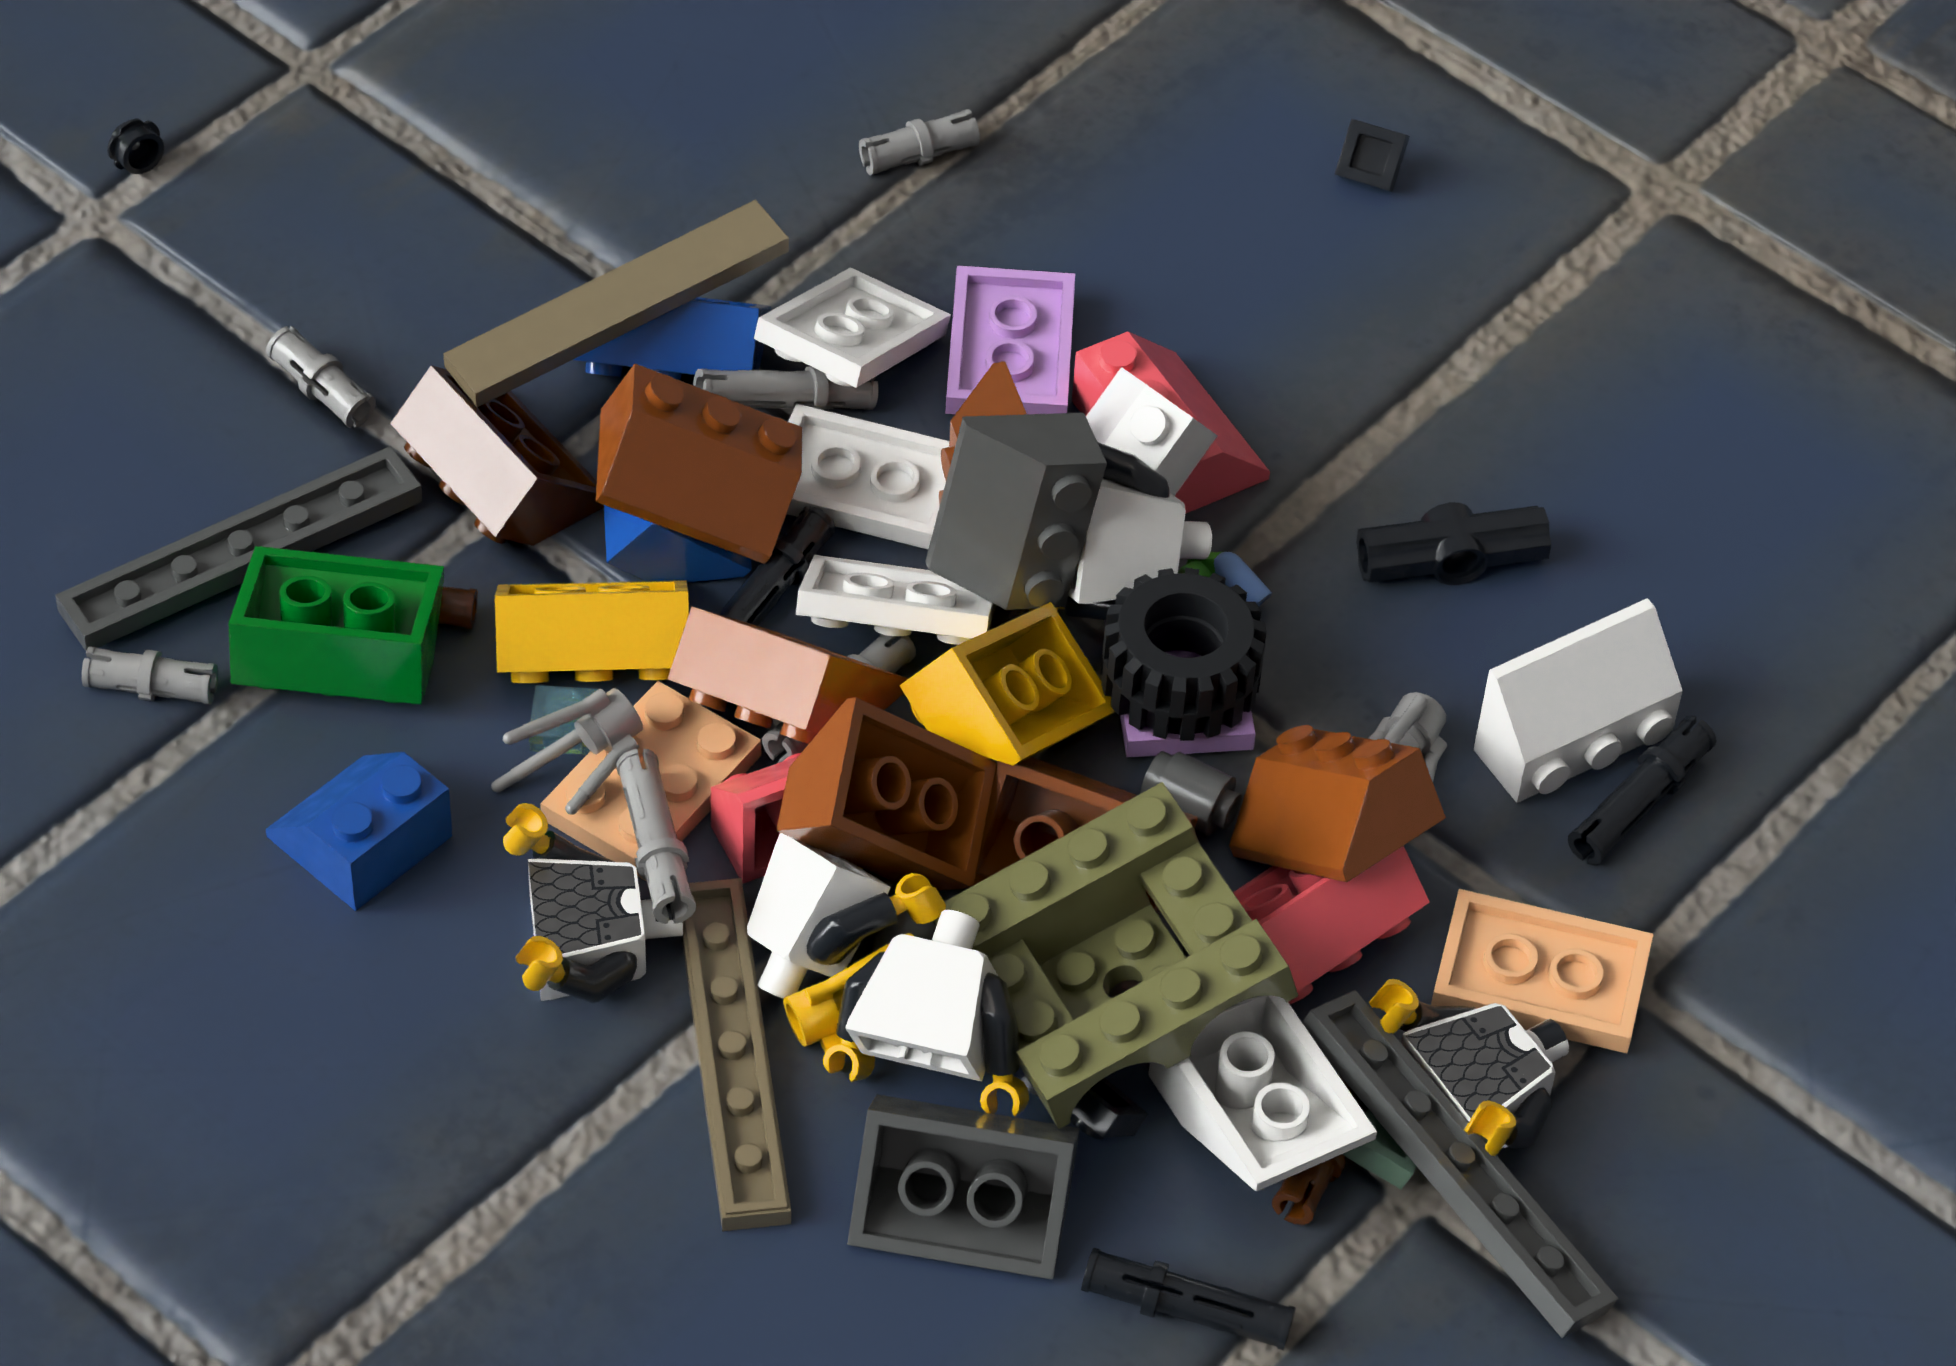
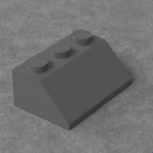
(1017, 507)
(963, 1186)

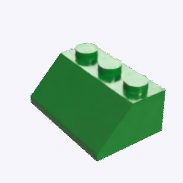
(336, 625)

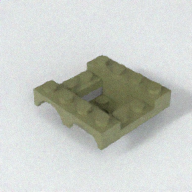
(1081, 922)

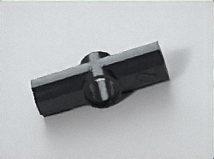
(1453, 543)

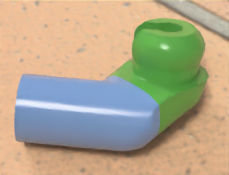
(1235, 571)

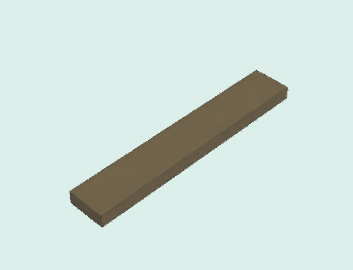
(615, 303)
(734, 1060)

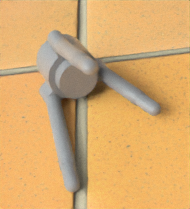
(605, 724)
(1416, 724)

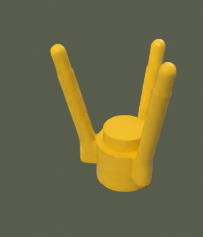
(816, 1009)

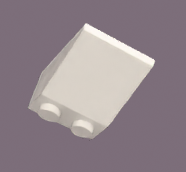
(1263, 1094)

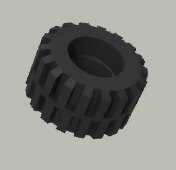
(1175, 691)

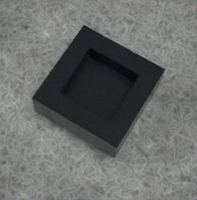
(1372, 155)

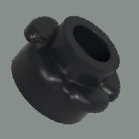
(136, 146)

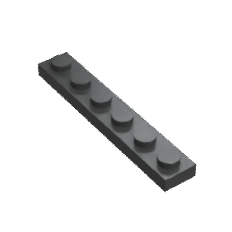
(221, 553)
(1458, 1165)

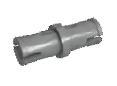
(919, 142)
(320, 376)
(149, 675)

